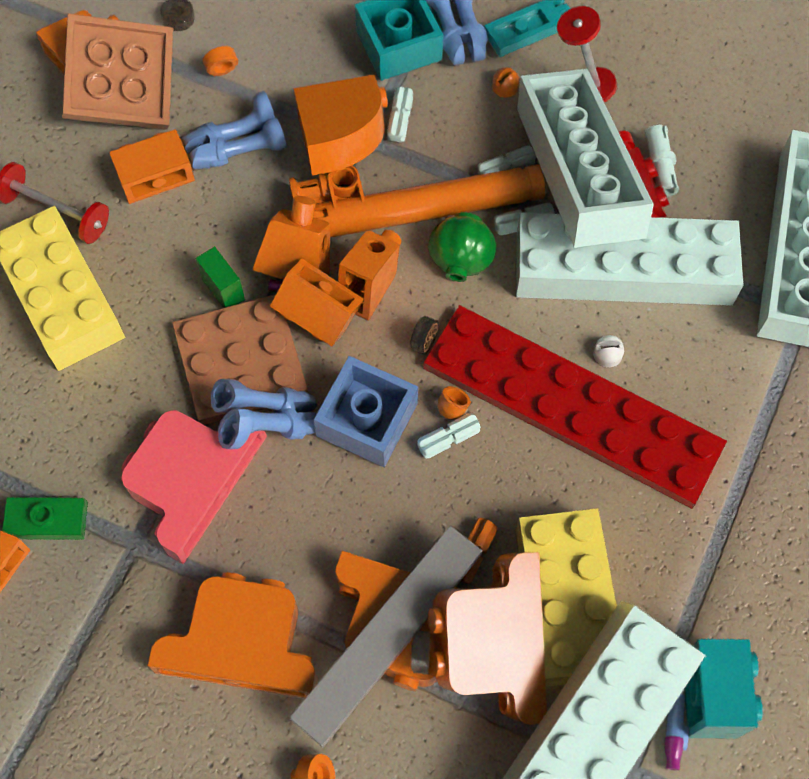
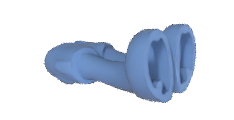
(455, 35)
(208, 142)
(290, 414)

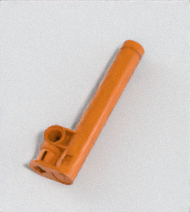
(353, 212)

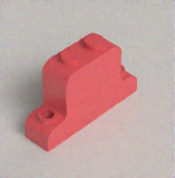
(184, 477)

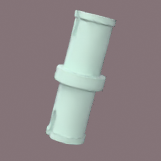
(663, 158)

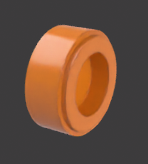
(220, 60)

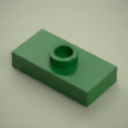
(45, 518)

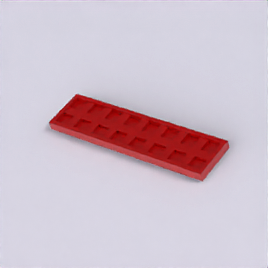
(576, 406)

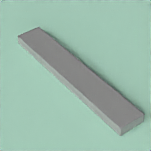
(384, 637)

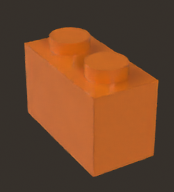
(152, 166)
(316, 302)

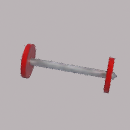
(579, 27)
(92, 222)

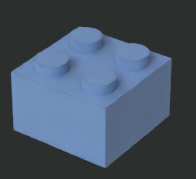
(366, 411)

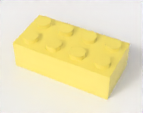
(57, 289)
(574, 585)

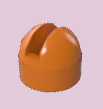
(510, 84)
(453, 402)

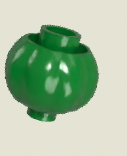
(462, 246)

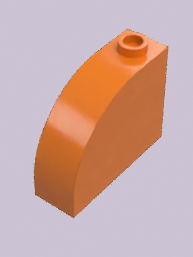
(340, 121)

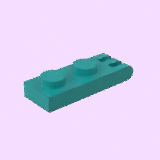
(525, 26)

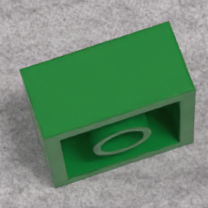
(220, 278)

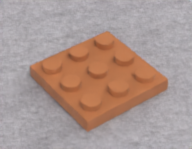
(117, 72)
(241, 344)

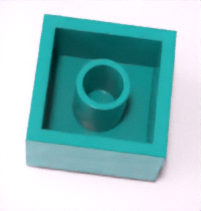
(398, 35)
(722, 690)

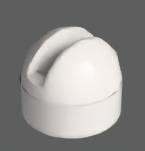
(608, 356)

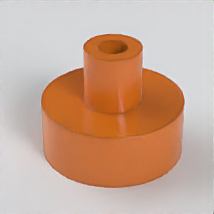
(314, 767)

